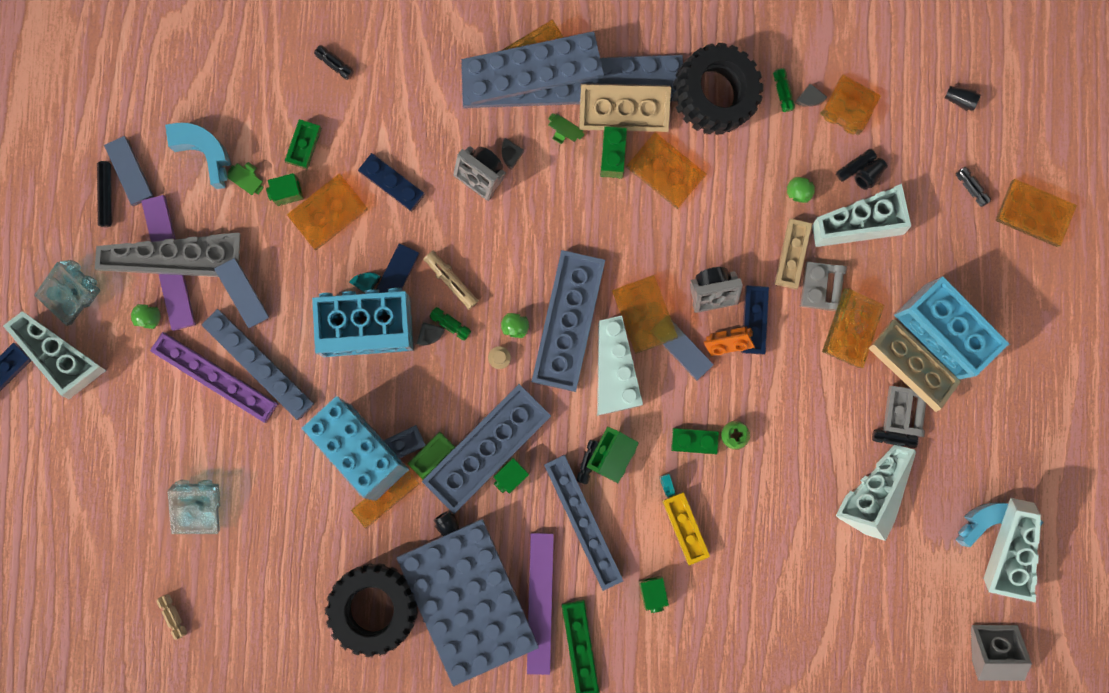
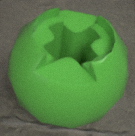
(800, 189)
(145, 316)
(514, 325)
(731, 442)

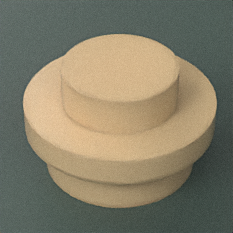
(499, 357)

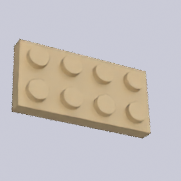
(625, 107)
(915, 365)

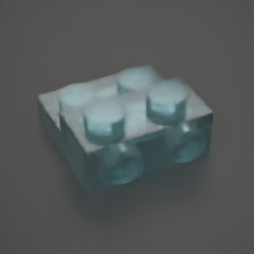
(67, 291)
(194, 507)

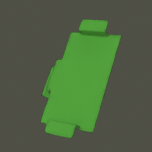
(564, 129)
(245, 178)

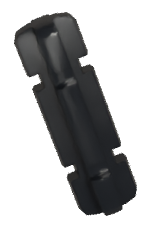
(333, 62)
(856, 164)
(973, 186)
(895, 438)
(583, 476)

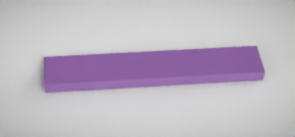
(173, 286)
(214, 377)
(540, 601)

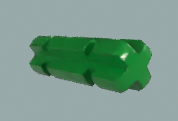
(783, 90)
(450, 323)

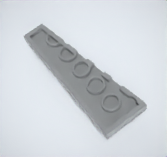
(175, 257)

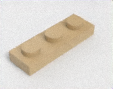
(793, 254)

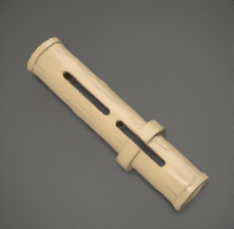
(432, 260)

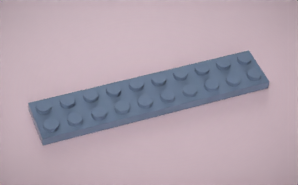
(617, 70)

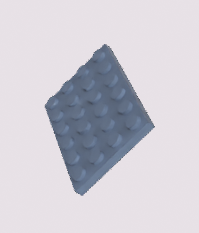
(467, 602)

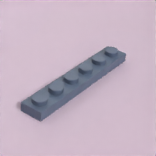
(258, 364)
(583, 523)

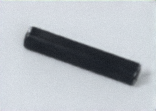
(104, 204)

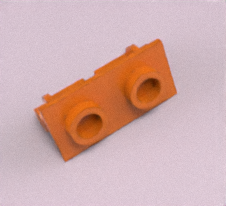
(720, 343)

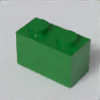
(613, 152)
(612, 454)

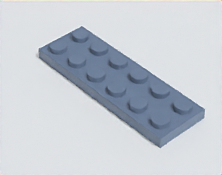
(532, 68)
(568, 321)
(486, 448)

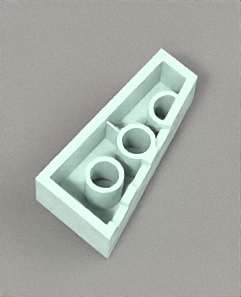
(864, 220)
(58, 360)
(616, 372)
(1015, 554)

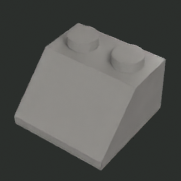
(999, 653)

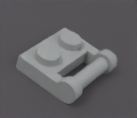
(815, 285)
(899, 412)

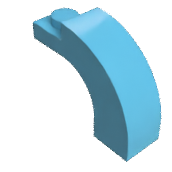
(193, 137)
(980, 520)

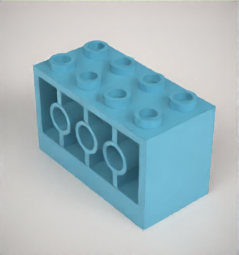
(951, 329)
(366, 338)
(355, 449)

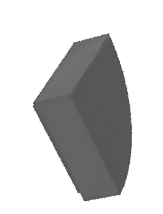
(811, 97)
(511, 153)
(429, 334)

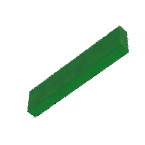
(580, 647)

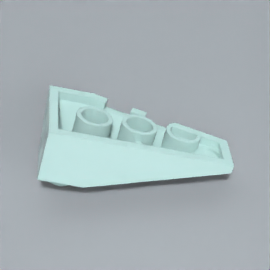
(878, 498)

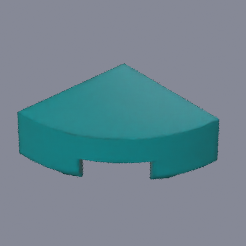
(365, 281)
(667, 485)

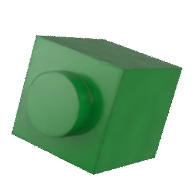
(284, 189)
(510, 476)
(653, 594)

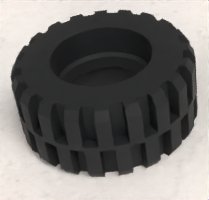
(740, 74)
(345, 627)

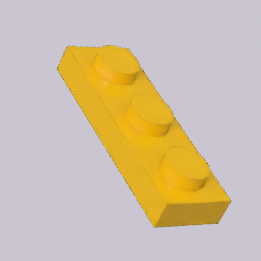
(685, 528)

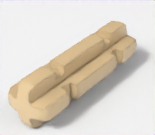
(171, 616)

